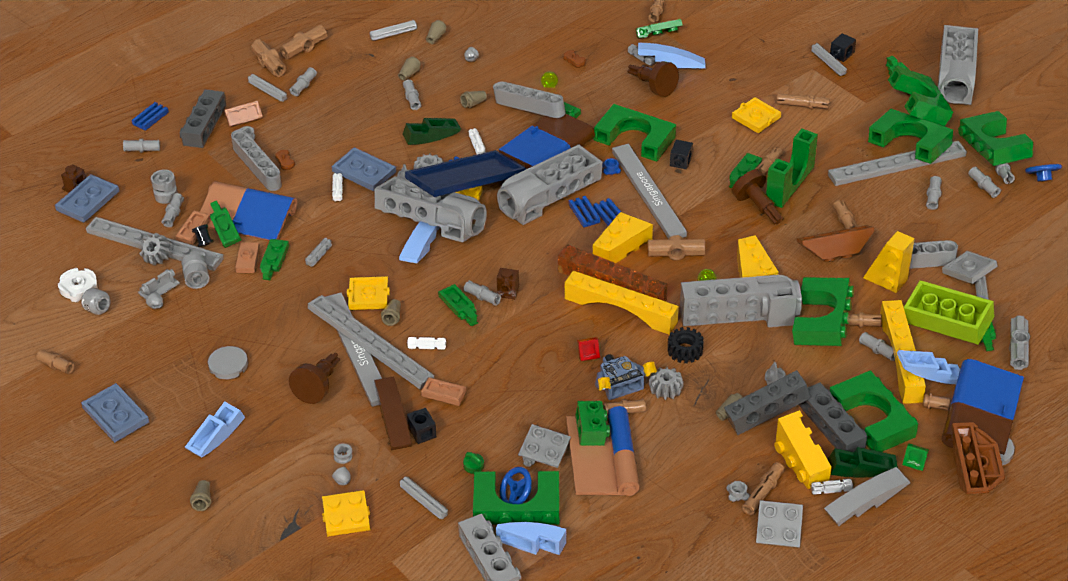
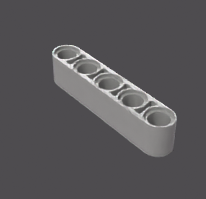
(529, 99)
(256, 160)

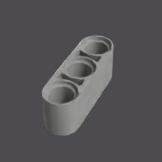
(933, 253)

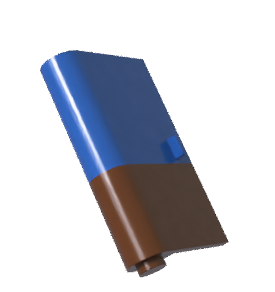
(547, 139)
(986, 398)

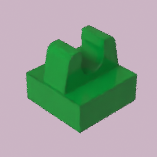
(915, 457)

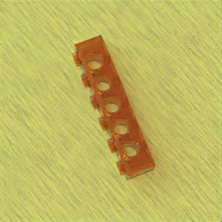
(578, 260)

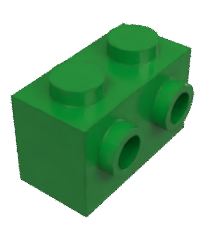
(591, 423)

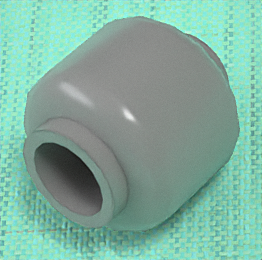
(95, 301)

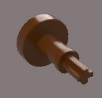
(662, 77)
(750, 187)
(310, 382)

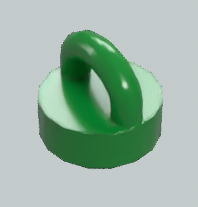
(473, 462)

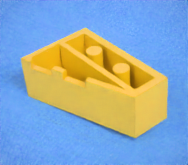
(622, 237)
(753, 259)
(892, 263)
(800, 452)

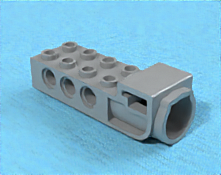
(958, 64)
(548, 183)
(449, 211)
(740, 300)

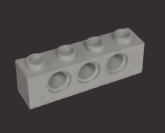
(487, 550)

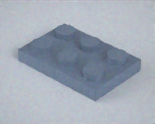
(363, 169)
(87, 198)
(115, 412)

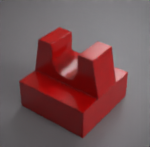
(588, 349)

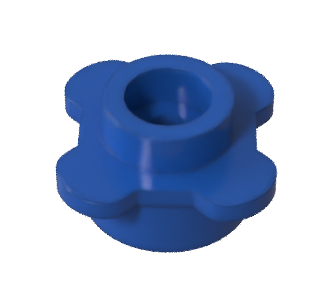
(611, 166)

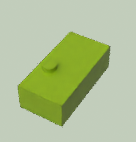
(949, 312)

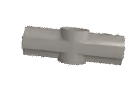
(1019, 343)

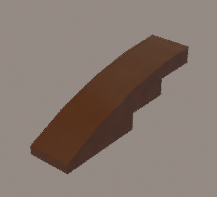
(393, 413)

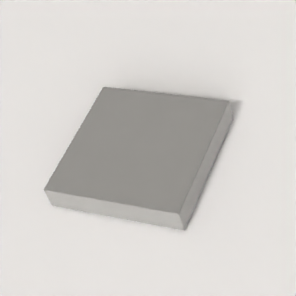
(969, 267)

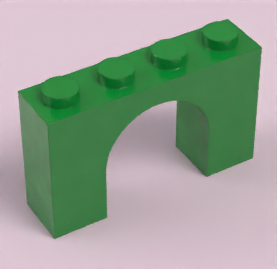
(925, 99)
(621, 119)
(980, 134)
(934, 137)
(787, 177)
(831, 328)
(869, 390)
(540, 509)

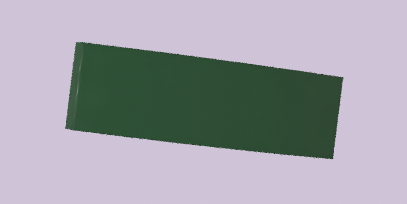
(430, 130)
(860, 463)

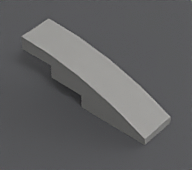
(868, 494)

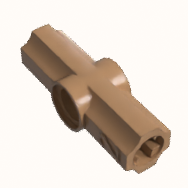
(303, 42)
(268, 58)
(676, 247)

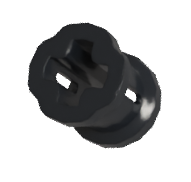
(202, 235)

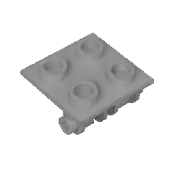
(543, 446)
(779, 524)

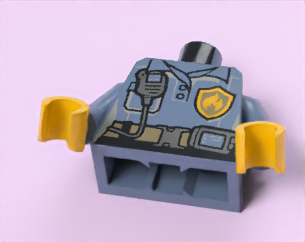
(622, 376)

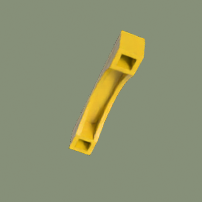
(655, 312)
(897, 329)

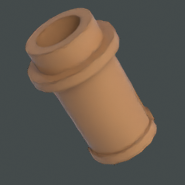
(936, 402)

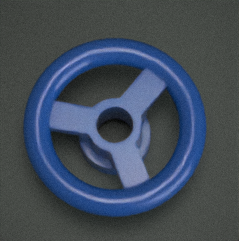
(1043, 171)
(518, 488)

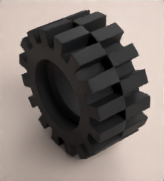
(685, 337)

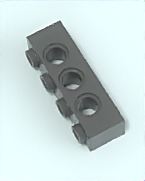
(203, 118)
(767, 402)
(833, 419)

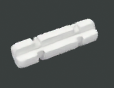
(476, 141)
(337, 187)
(426, 343)

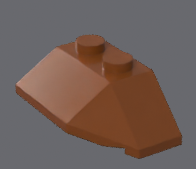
(837, 243)
(976, 459)

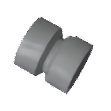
(163, 185)
(195, 270)

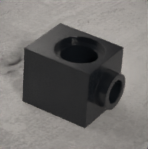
(843, 47)
(681, 154)
(421, 425)

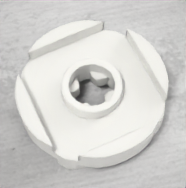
(85, 280)

